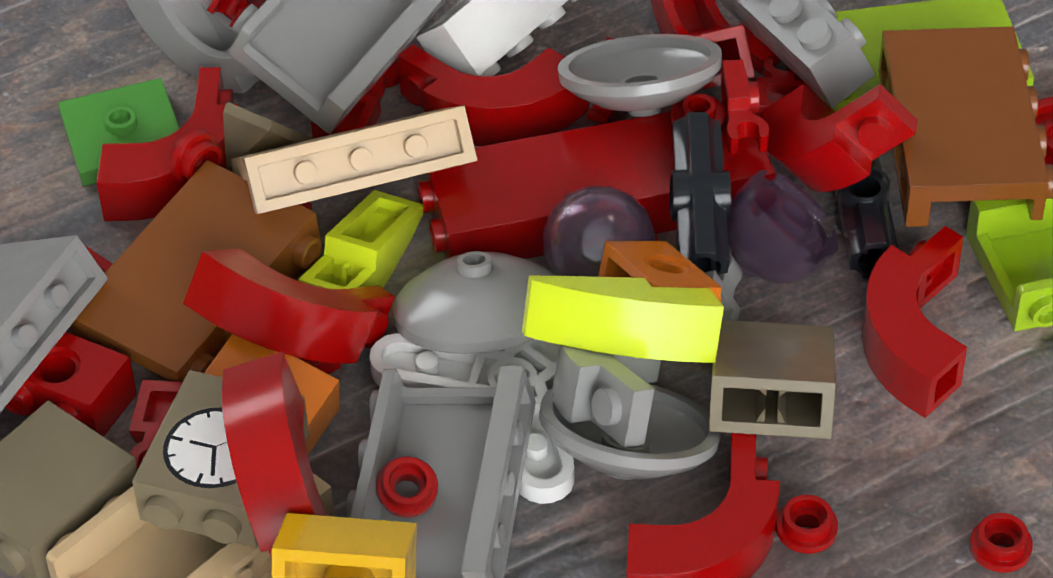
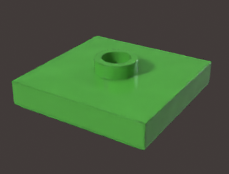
(115, 116)

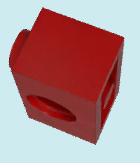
(81, 380)

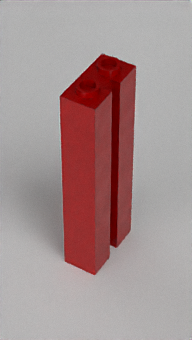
(515, 184)

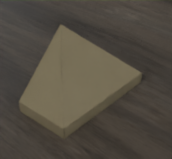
(252, 133)

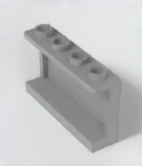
(327, 50)
(40, 297)
(478, 452)

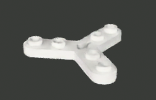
(547, 468)

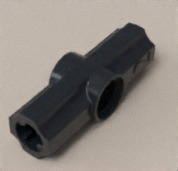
(700, 192)
(866, 220)

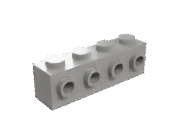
(809, 43)

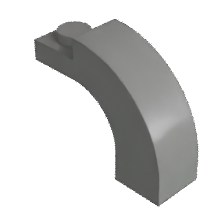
(193, 38)
(607, 391)

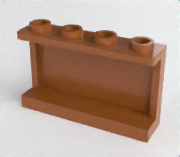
(973, 119)
(143, 299)

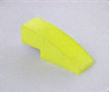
(366, 243)
(624, 317)

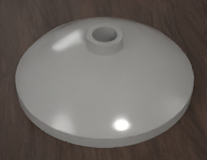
(640, 71)
(467, 303)
(674, 440)

